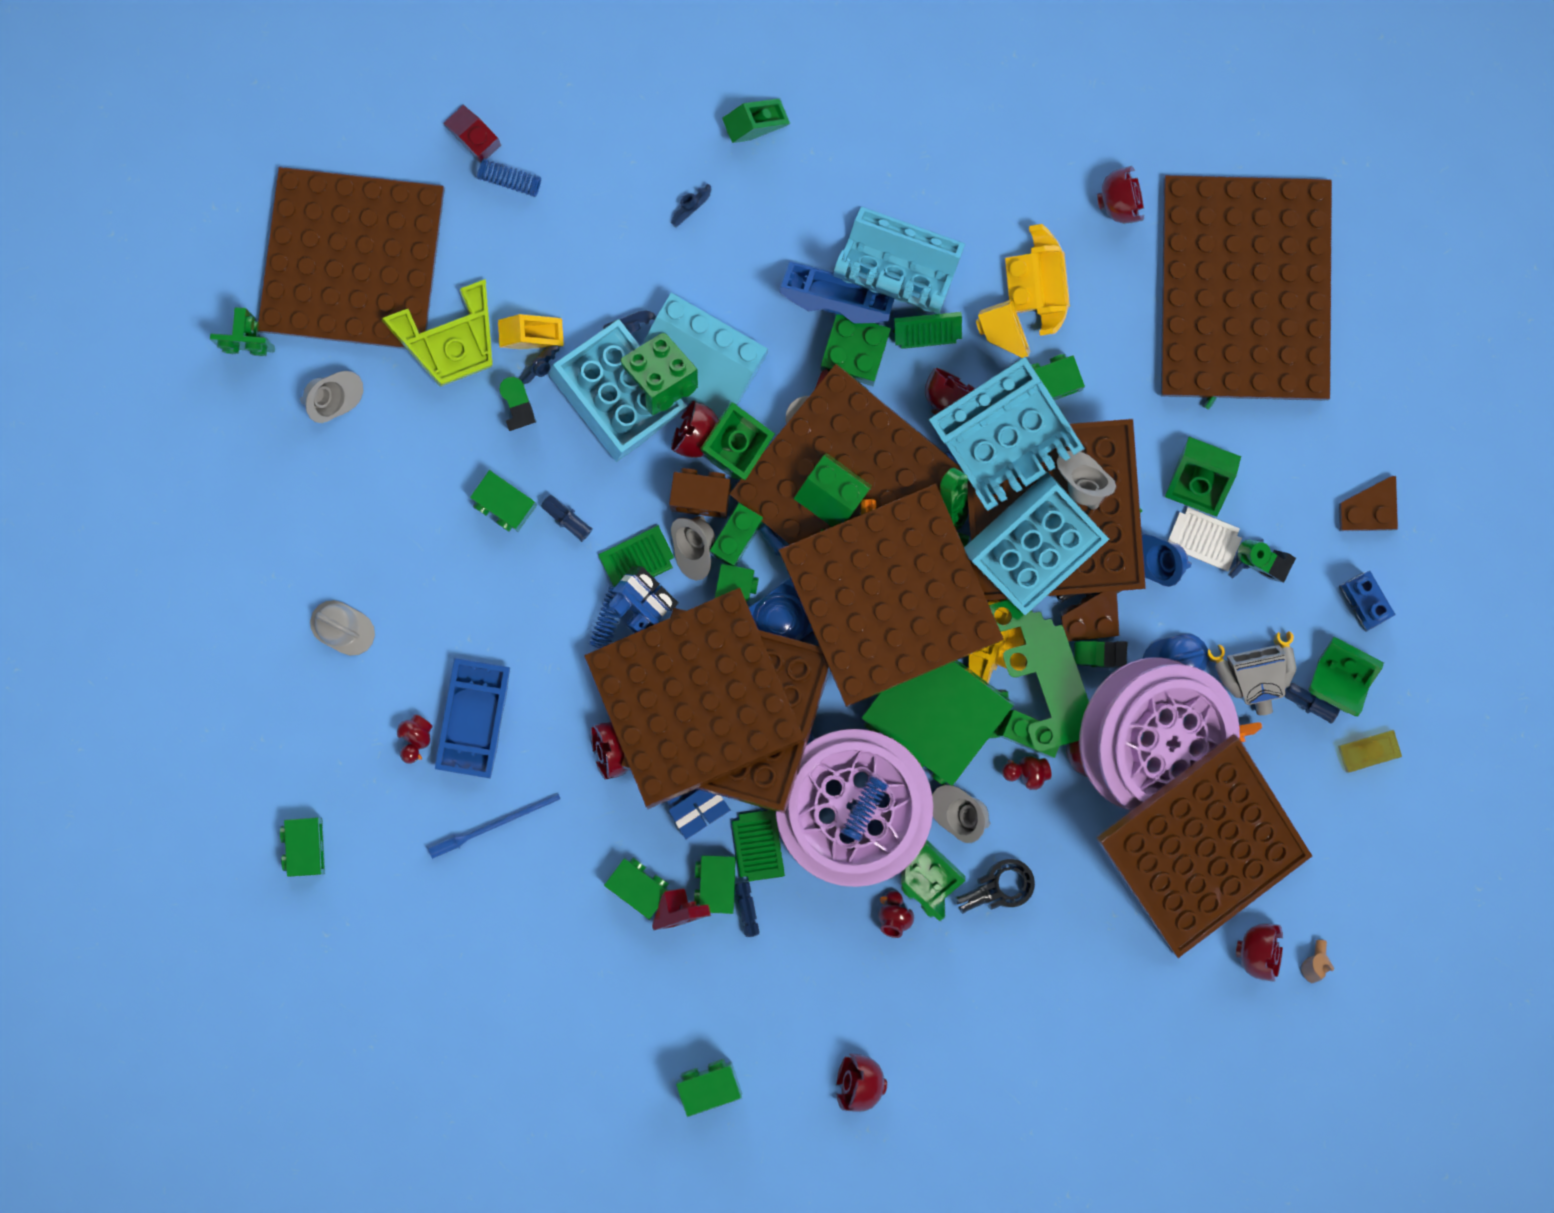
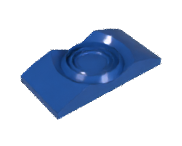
(820, 290)
(782, 613)
(472, 718)

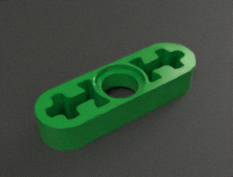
(955, 496)

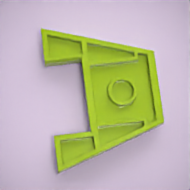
(453, 348)

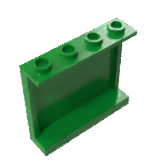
(940, 718)

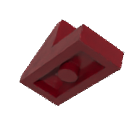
(676, 910)

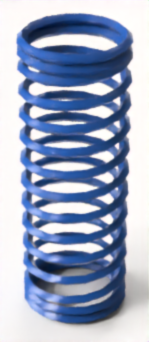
(535, 183)
(599, 644)
(855, 834)

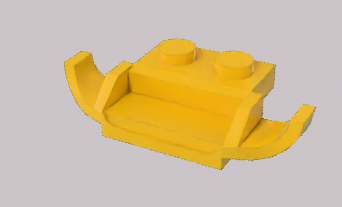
(1040, 280)
(990, 658)

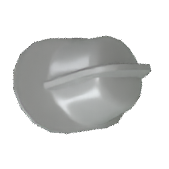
(332, 396)
(1086, 479)
(692, 546)
(342, 628)
(960, 813)

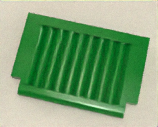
(928, 330)
(643, 550)
(758, 846)

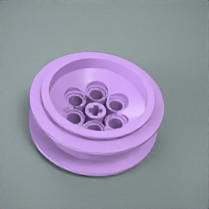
(1130, 705)
(904, 820)

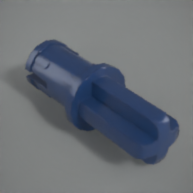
(566, 518)
(1311, 703)

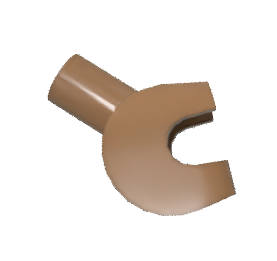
(1317, 965)

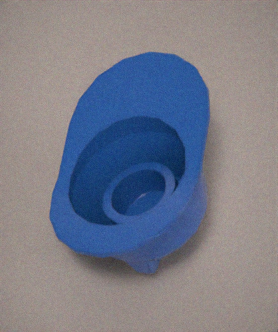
(1164, 560)
(1181, 648)

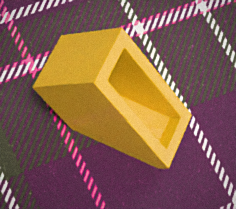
(1003, 328)
(530, 332)

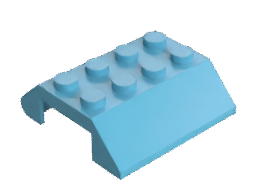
(899, 260)
(1006, 432)

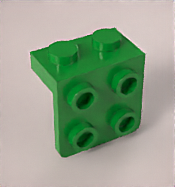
(661, 372)
(1344, 676)
(931, 880)

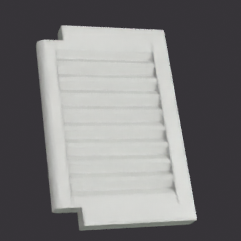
(1206, 538)

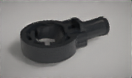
(982, 895)

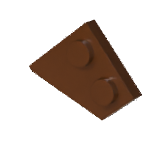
(1371, 509)
(1092, 617)

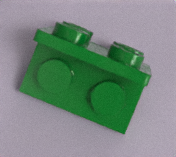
(243, 336)

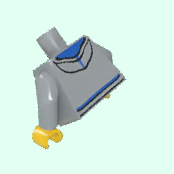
(1259, 673)

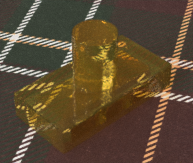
(1370, 751)

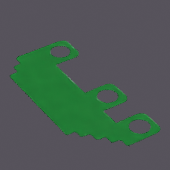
(1055, 666)

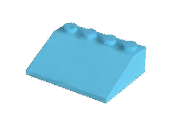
(720, 353)
(607, 394)
(1035, 543)

